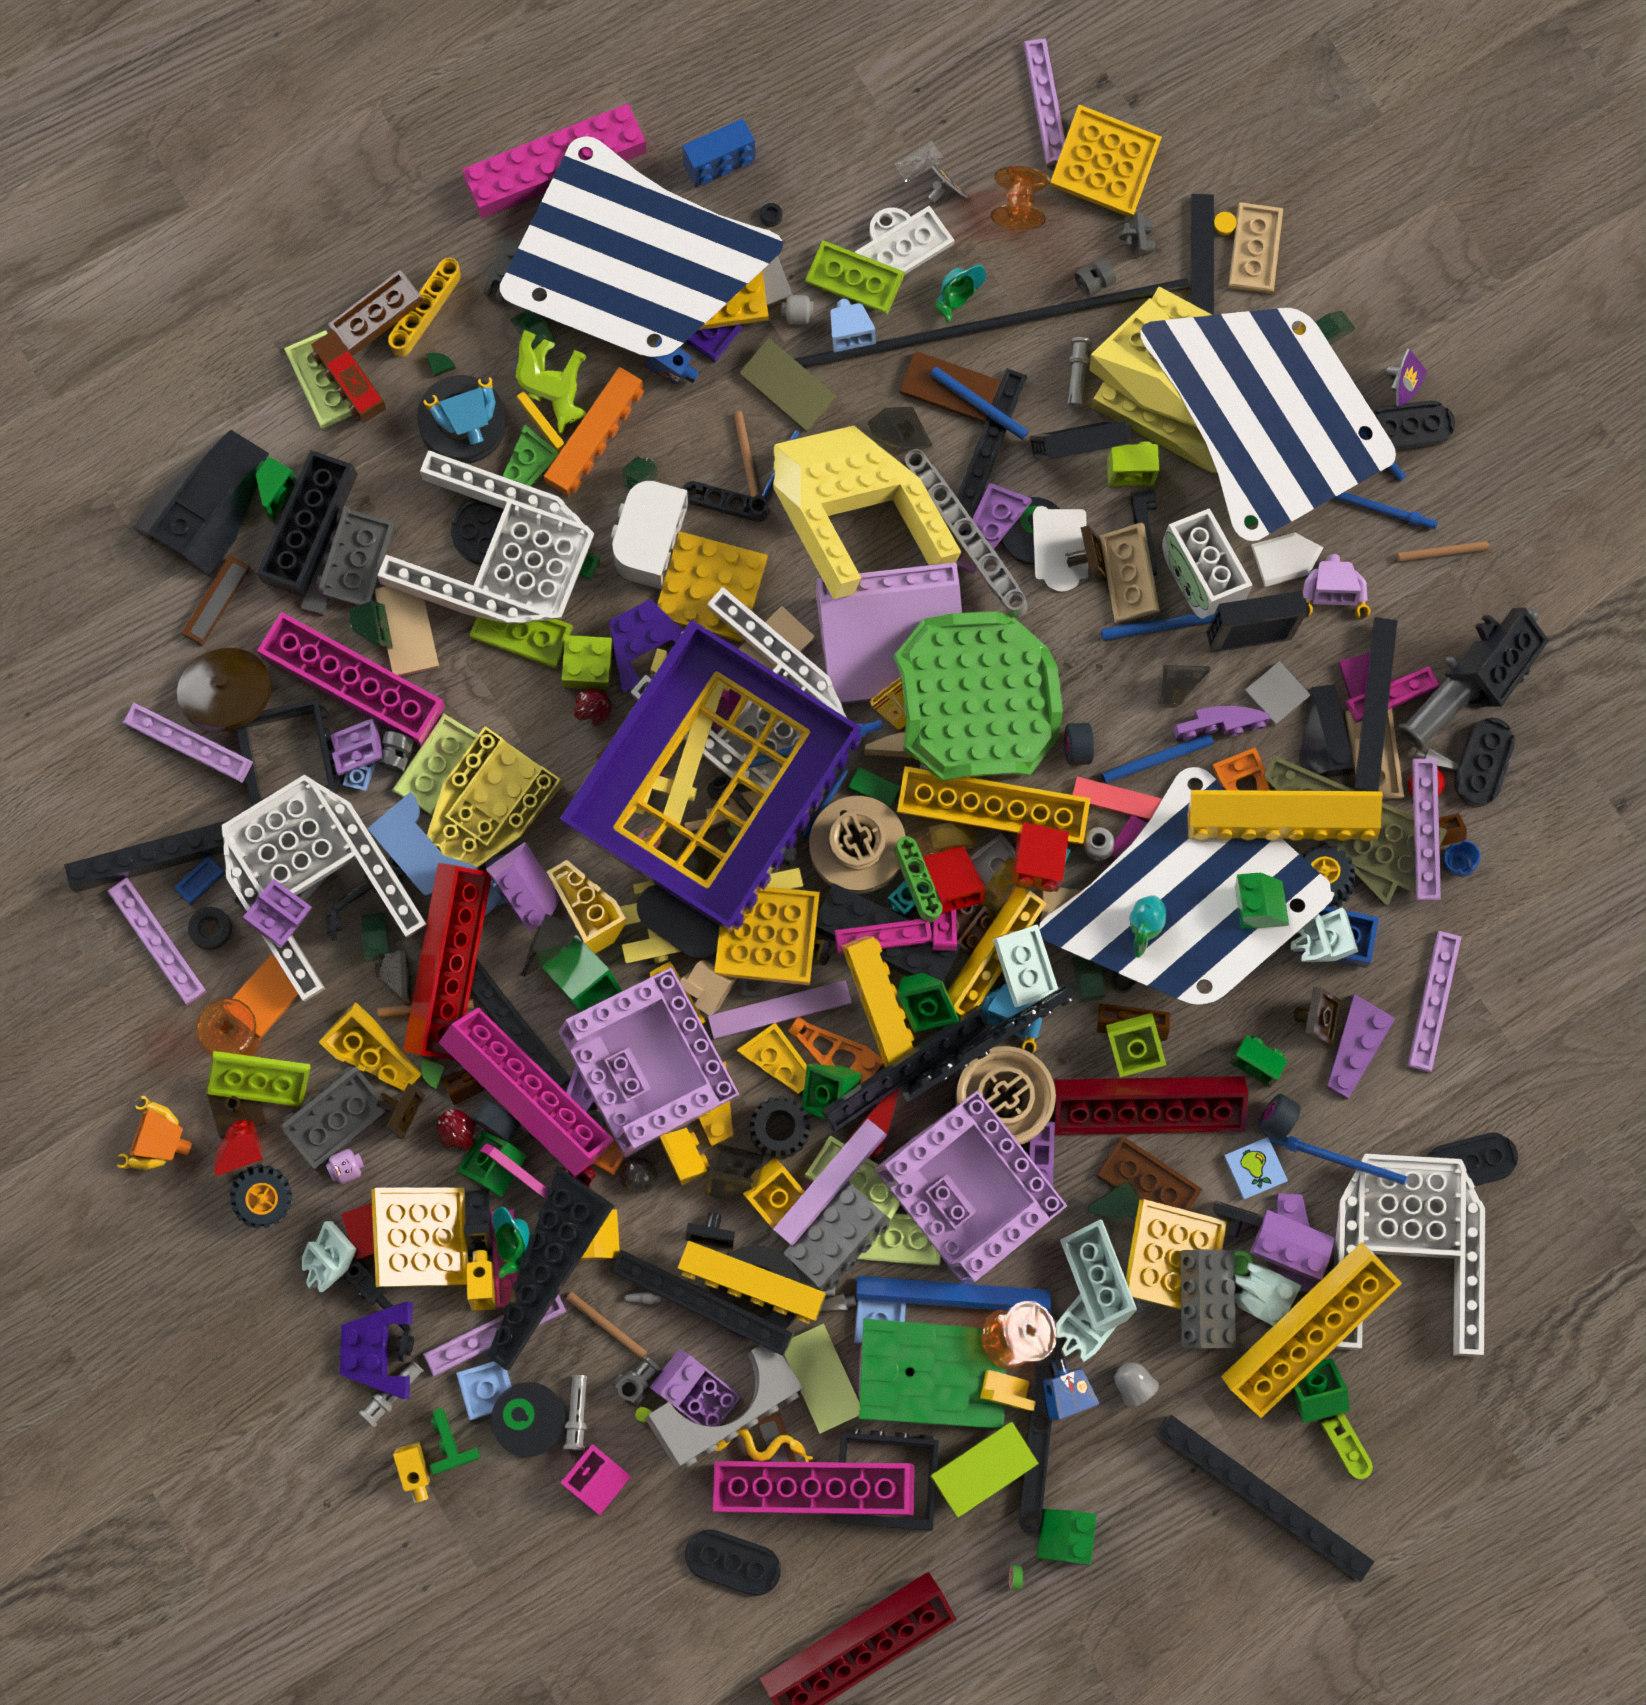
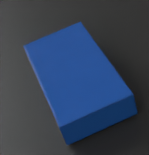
(199, 880)

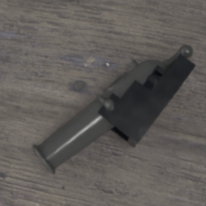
(1483, 675)

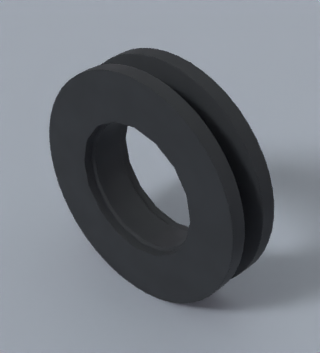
(453, 448)
(769, 1260)

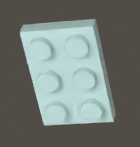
(1025, 965)

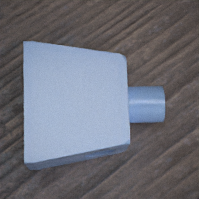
(851, 326)

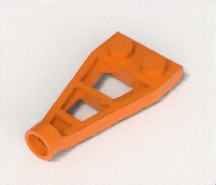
(1239, 767)
(866, 1060)

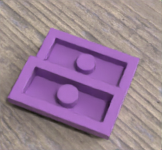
(356, 746)
(276, 913)

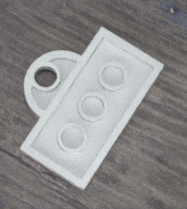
(907, 239)

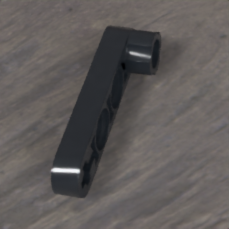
(726, 498)
(1141, 503)

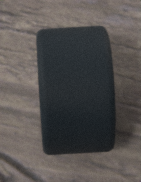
(1079, 744)
(1279, 1117)
(496, 1121)

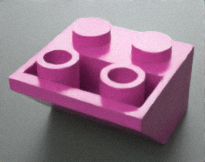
(596, 1479)

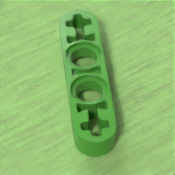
(920, 878)

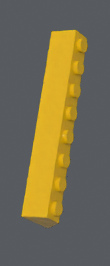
(991, 804)
(1284, 815)
(1311, 1330)

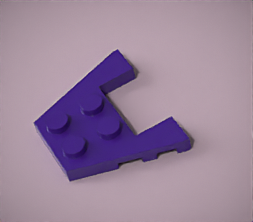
(637, 634)
(366, 1350)

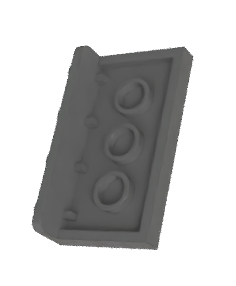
(354, 557)
(333, 1117)
(838, 1237)
(1207, 1298)

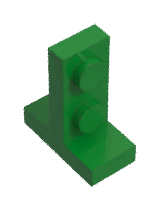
(448, 1446)

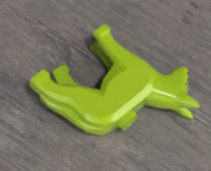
(549, 385)

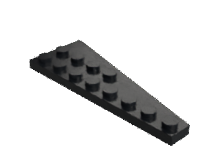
(980, 1045)
(560, 1239)

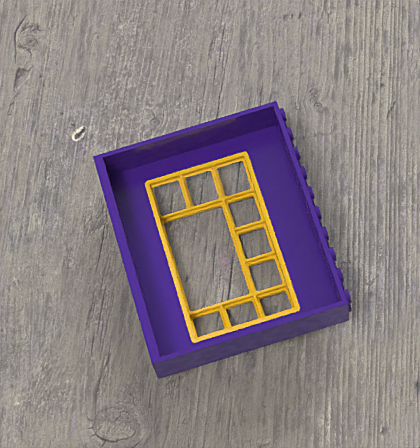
(651, 738)

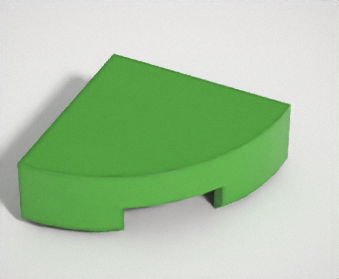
(432, 1072)

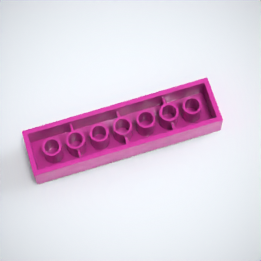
(531, 167)
(351, 678)
(526, 1091)
(813, 1488)

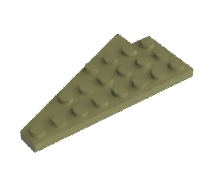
(1379, 862)

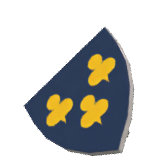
(941, 187)

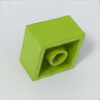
(1133, 465)
(587, 662)
(1136, 1045)

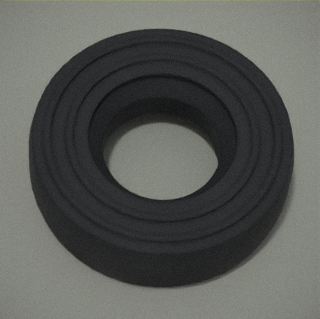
(199, 918)

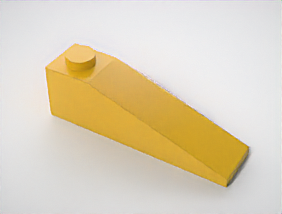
(591, 909)
(369, 1048)

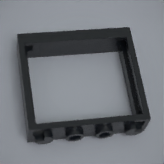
(1080, 439)
(1256, 621)
(283, 713)
(900, 1439)

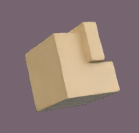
(707, 986)

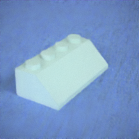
(1099, 1276)

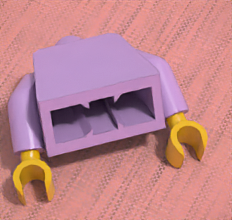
(1336, 585)

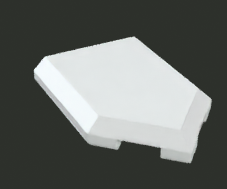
(1285, 558)

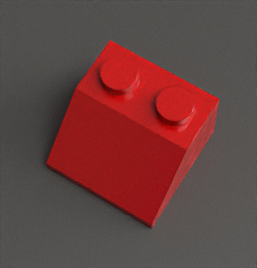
(239, 1147)

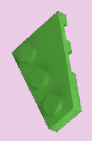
(530, 458)

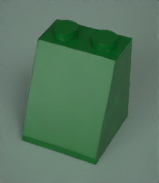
(581, 976)
(1066, 1536)

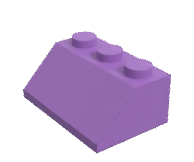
(525, 886)
(1292, 1246)

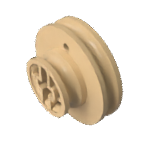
(848, 866)
(1012, 1066)

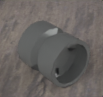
(1094, 277)
(394, 750)

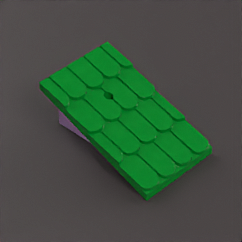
(946, 1377)

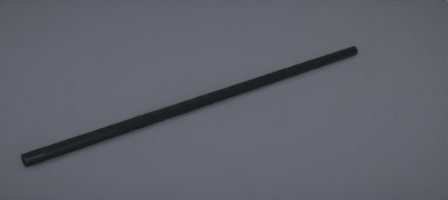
(993, 323)

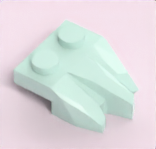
(1326, 938)
(327, 1257)
(1265, 1293)
(1079, 1331)

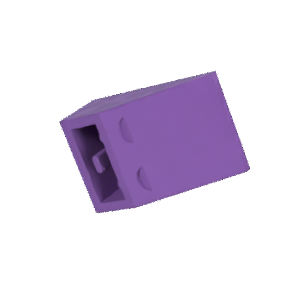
(695, 1390)

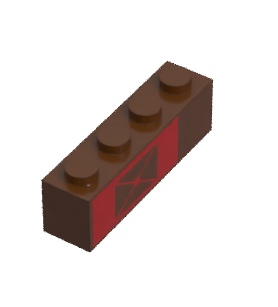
(348, 377)

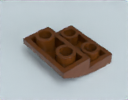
(972, 925)

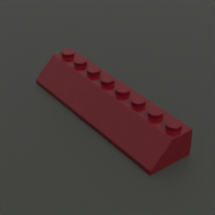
(1150, 1105)
(861, 1645)

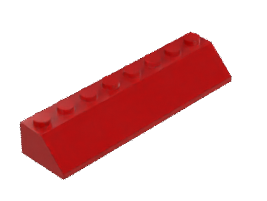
(447, 957)

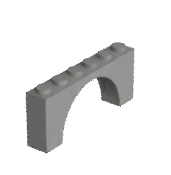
(687, 1440)

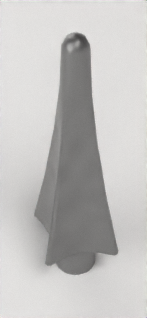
(1442, 762)
(838, 1303)

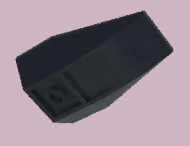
(206, 502)

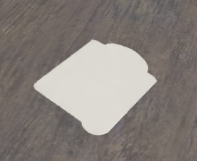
(1054, 536)

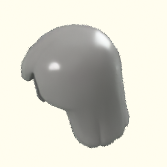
(1135, 1384)

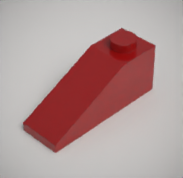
(881, 1117)

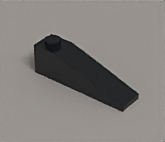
(1325, 739)

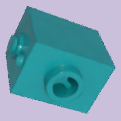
(903, 906)

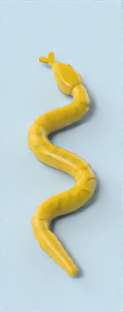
(750, 1448)

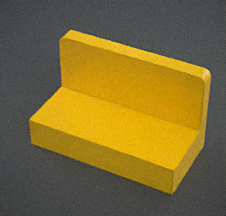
(1006, 1390)

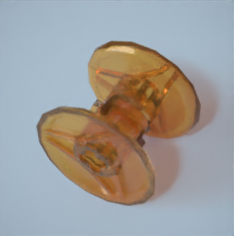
(1018, 211)
(219, 1019)
(1018, 1335)

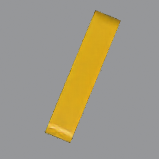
(424, 317)

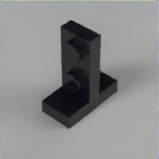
(477, 1222)

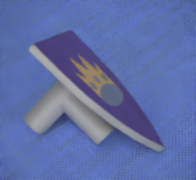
(1408, 378)

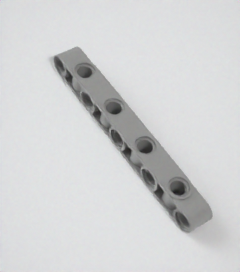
(974, 544)

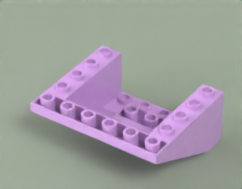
(871, 625)
(647, 1061)
(970, 1188)

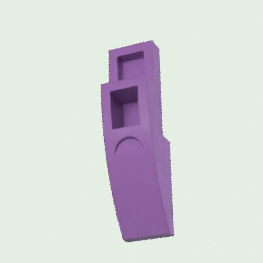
(1230, 719)
(1042, 1151)

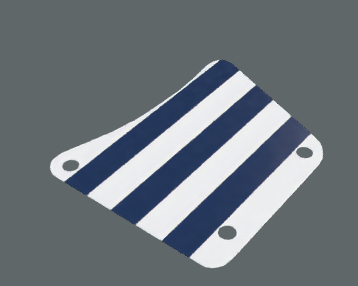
(630, 255)
(1271, 411)
(1200, 902)

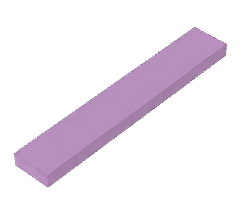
(1045, 99)
(187, 742)
(1426, 829)
(157, 941)
(1434, 1001)
(779, 1010)
(830, 1182)
(475, 1342)

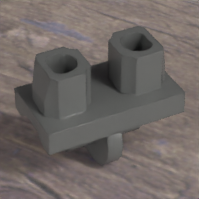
(1135, 236)

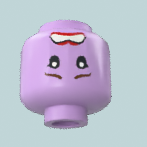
(345, 1166)

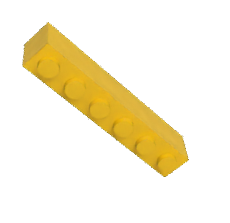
(984, 965)
(878, 998)
(751, 1281)

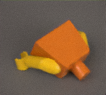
(156, 1138)

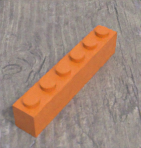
(593, 432)

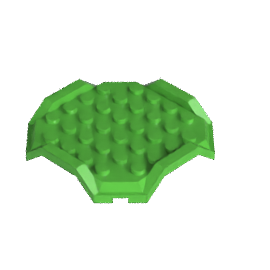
(978, 696)

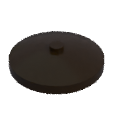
(224, 689)

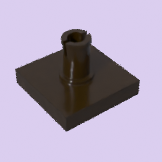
(1091, 554)
(1321, 1016)
(403, 1109)
(229, 1110)

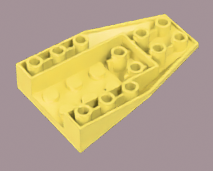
(1134, 371)
(489, 800)

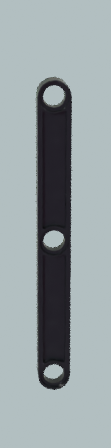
(1038, 1442)

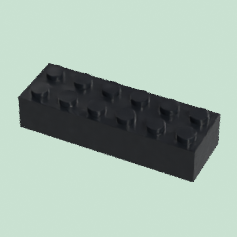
(307, 523)
(849, 910)

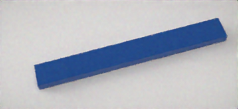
(947, 1293)

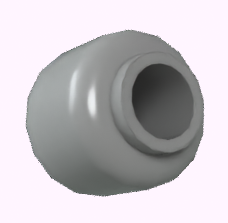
(797, 309)
(1094, 838)

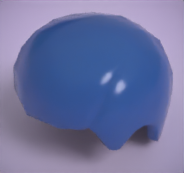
(1461, 858)

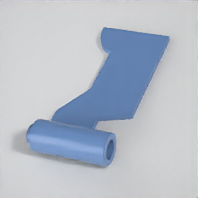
(414, 850)

